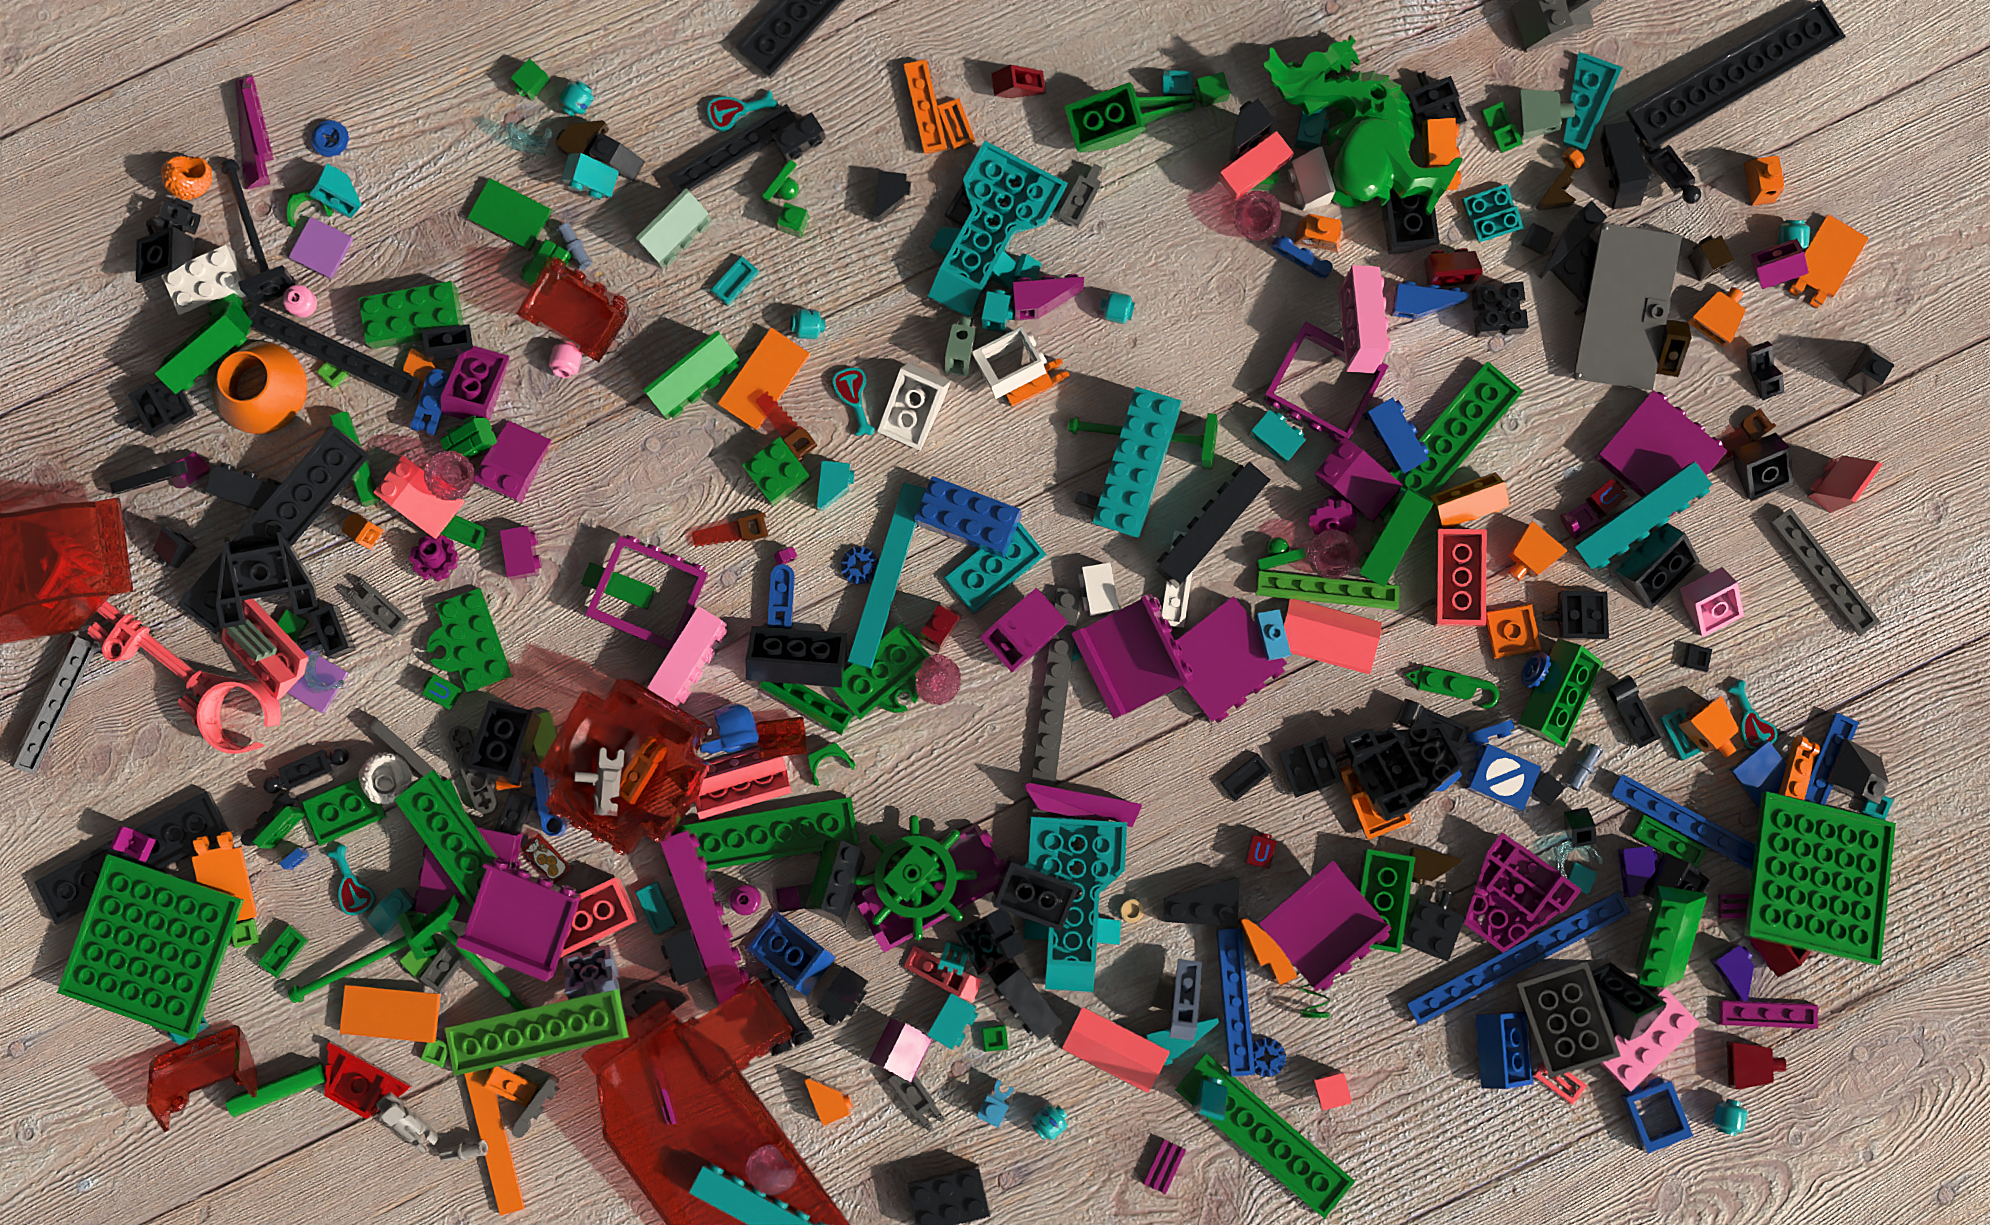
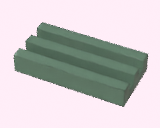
(255, 638)

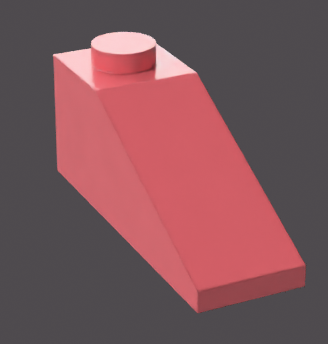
(926, 966)

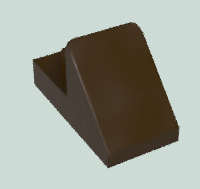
(1556, 195)

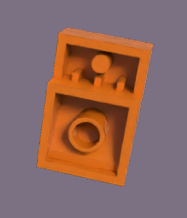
(1370, 821)
(1267, 952)

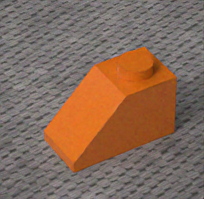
(361, 530)
(828, 1100)

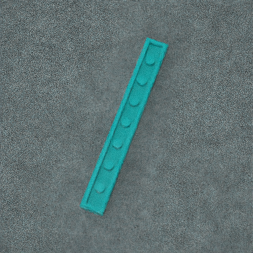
(886, 577)

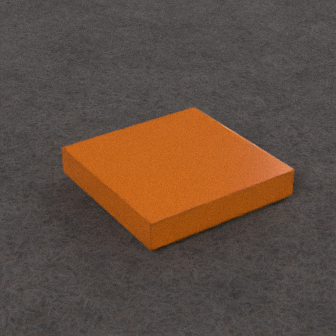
(1512, 631)

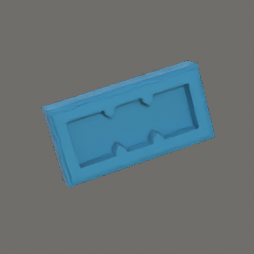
(1273, 635)

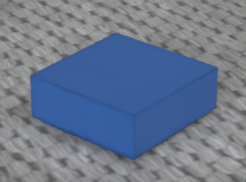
(294, 859)

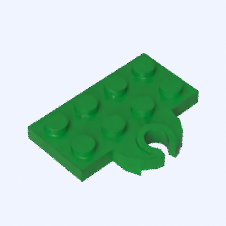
(469, 642)
(891, 674)

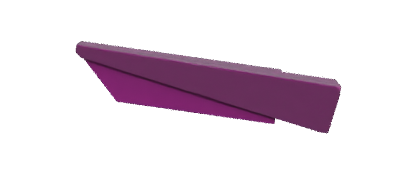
(1082, 804)

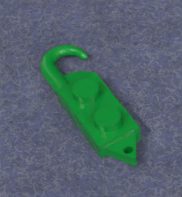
(1452, 684)

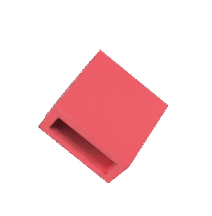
(1332, 1090)

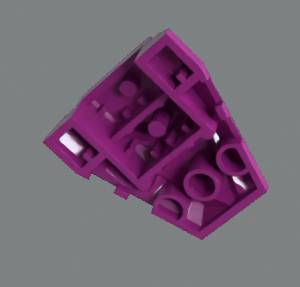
(1516, 894)

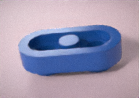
(1481, 736)

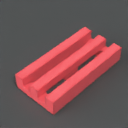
(1576, 1093)

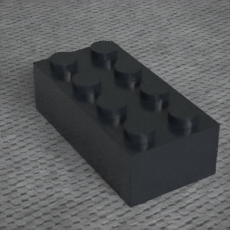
(796, 656)

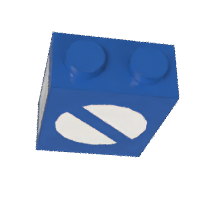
(1502, 777)

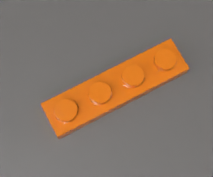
(925, 106)

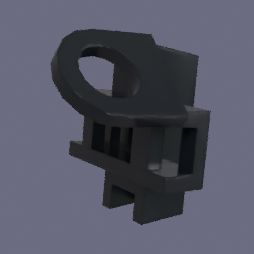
(183, 217)

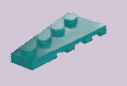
(1590, 94)

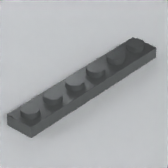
(1824, 572)

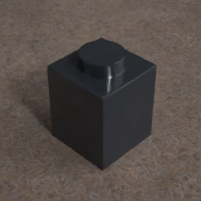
(1580, 827)

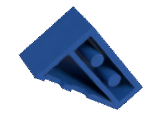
(1397, 435)

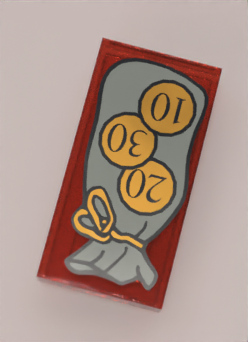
(547, 858)

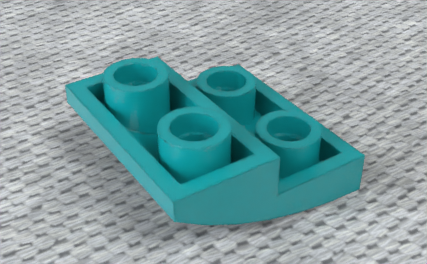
(1492, 213)

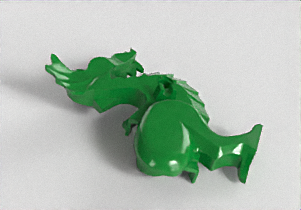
(1376, 127)

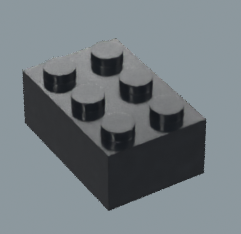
(503, 743)
(949, 1198)

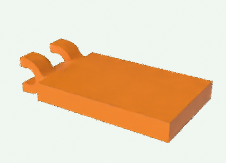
(1829, 259)
(224, 870)

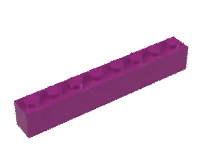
(704, 913)

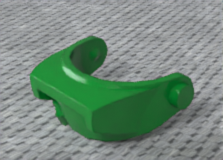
(296, 199)
(830, 750)

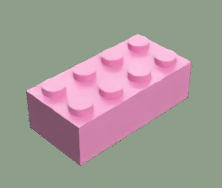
(1363, 319)
(688, 656)
(1652, 1047)

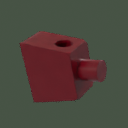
(939, 627)
(1751, 1065)

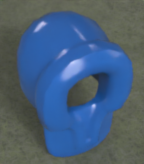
(735, 728)

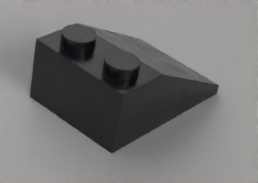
(1034, 893)

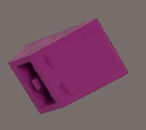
(1041, 296)
(1024, 630)

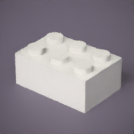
(204, 282)

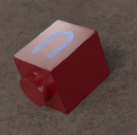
(1607, 497)
(1260, 850)

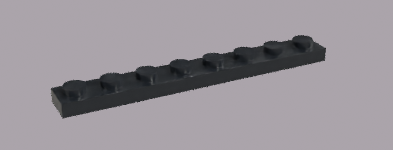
(333, 352)

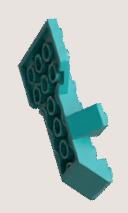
(978, 249)
(1103, 857)

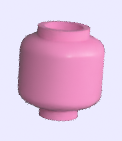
(299, 301)
(565, 359)

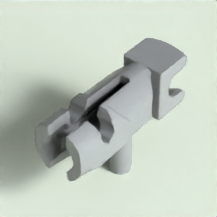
(605, 782)
(405, 1121)

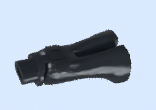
(801, 1032)

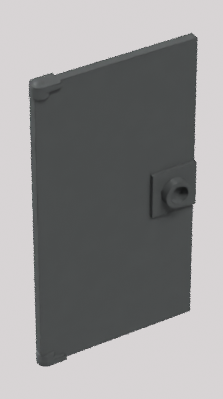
(1627, 306)

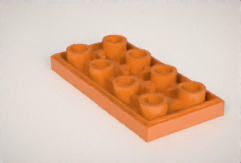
(768, 369)
(390, 1013)

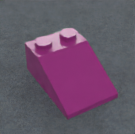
(474, 384)
(513, 462)
(1357, 479)

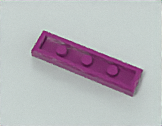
(1768, 1014)

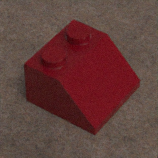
(1452, 268)
(1780, 957)

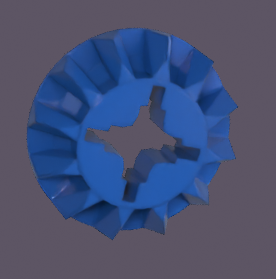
(330, 128)
(854, 575)
(1535, 669)
(1273, 1048)

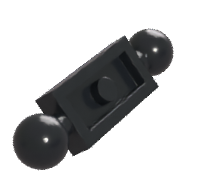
(1674, 173)
(305, 770)

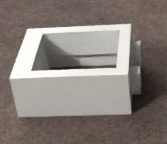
(1001, 347)

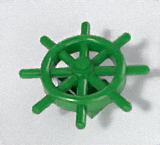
(913, 875)

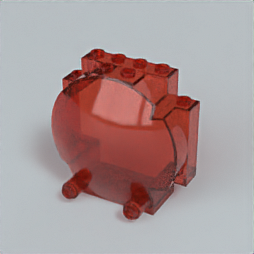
(624, 723)

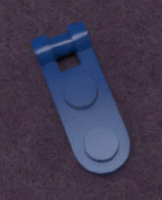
(1301, 257)
(430, 402)
(781, 596)

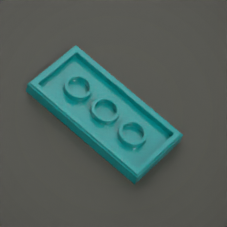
(987, 575)

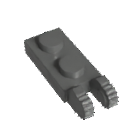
(379, 608)
(916, 1099)
(535, 1107)

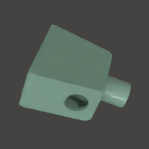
(1542, 112)
(960, 347)

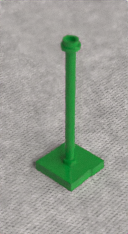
(1204, 440)
(408, 922)
(438, 922)

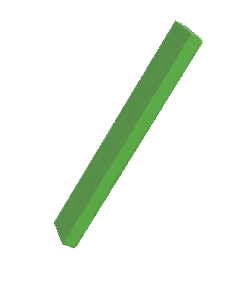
(1327, 590)

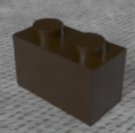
(1710, 257)

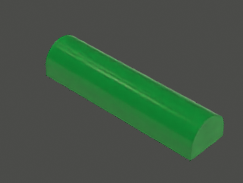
(362, 478)
(811, 704)
(277, 1089)

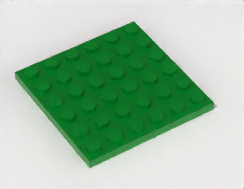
(1820, 879)
(150, 946)

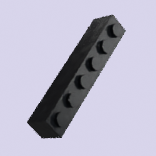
(1212, 525)

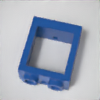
(1663, 1139)

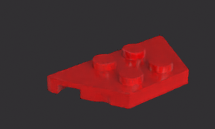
(357, 1082)

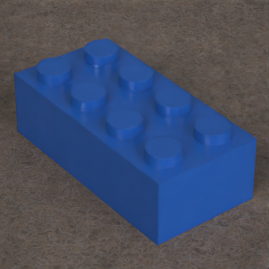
(968, 516)

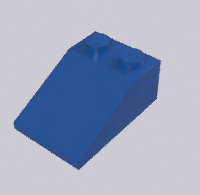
(790, 953)

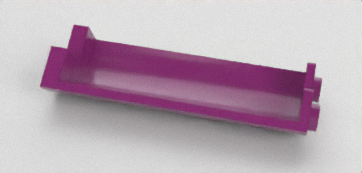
(969, 852)

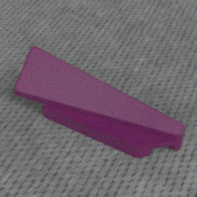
(253, 135)

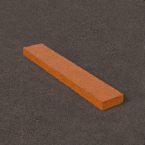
(499, 1155)

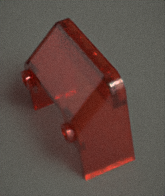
(197, 1066)

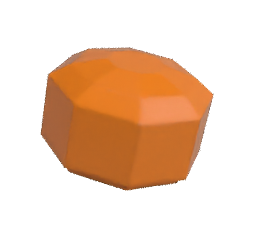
(1573, 158)

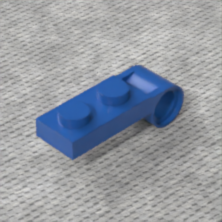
(541, 785)

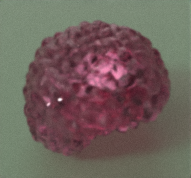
(1257, 215)
(449, 475)
(1332, 554)
(938, 680)
(770, 1170)

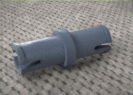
(574, 246)
(1584, 767)

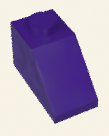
(1636, 868)
(1735, 970)

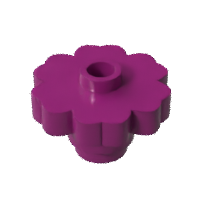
(1332, 514)
(434, 558)

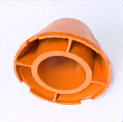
(280, 398)

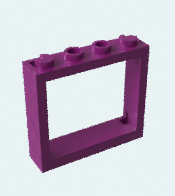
(1337, 347)
(655, 553)

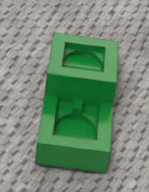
(1501, 127)

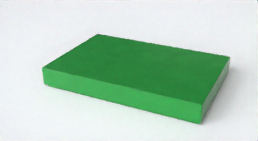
(509, 214)
(341, 811)

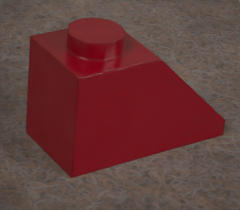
(1018, 82)

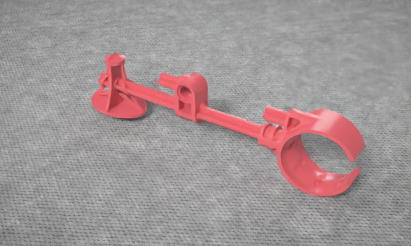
(209, 686)

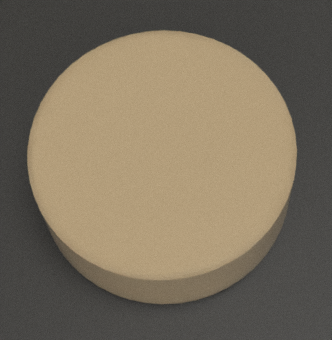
(1131, 910)

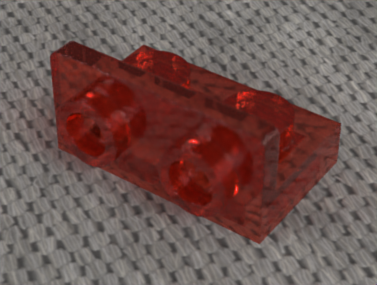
(781, 737)

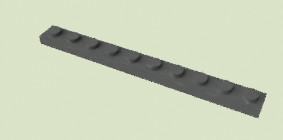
(1054, 698)

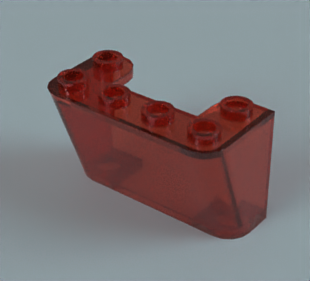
(575, 307)
(733, 1033)

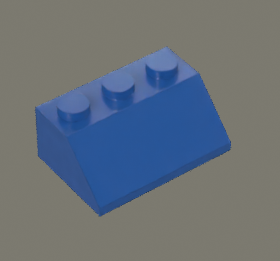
(1504, 1050)

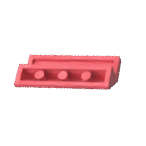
(1331, 635)
(277, 671)
(741, 781)
(1115, 1049)

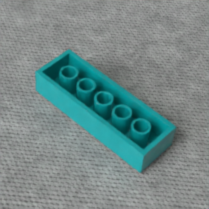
(1137, 462)

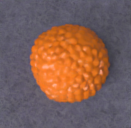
(186, 176)

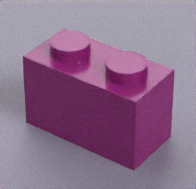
(1779, 263)
(520, 552)

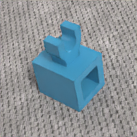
(994, 1107)

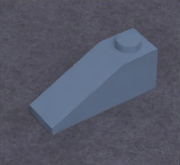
(1185, 1000)

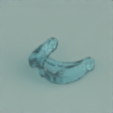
(528, 143)
(311, 675)
(1562, 850)

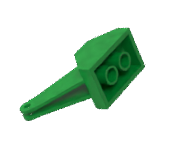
(1116, 116)

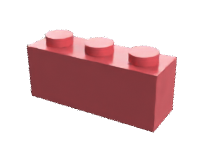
(1255, 164)

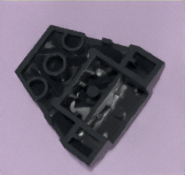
(1401, 765)

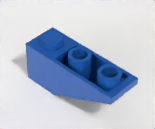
(1419, 301)

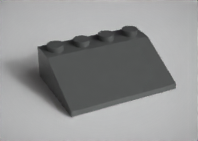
(1568, 1019)

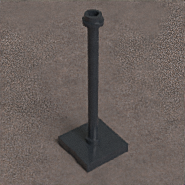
(269, 283)

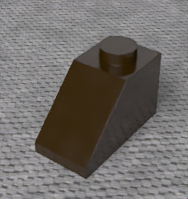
(580, 137)
(1674, 348)
(1431, 865)

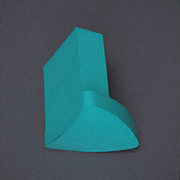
(1177, 83)

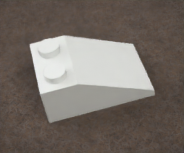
(913, 405)

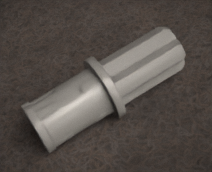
(464, 1151)

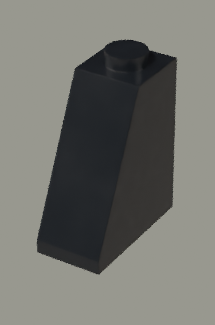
(1869, 370)

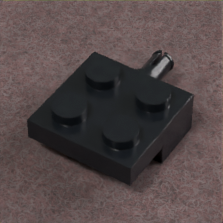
(1435, 101)
(160, 408)
(1581, 615)
(1311, 766)
(1434, 927)

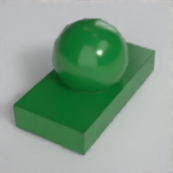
(785, 187)
(1279, 554)

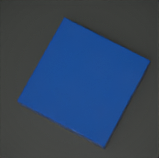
(1760, 771)

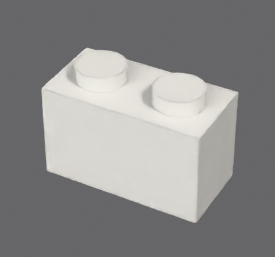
(1099, 589)

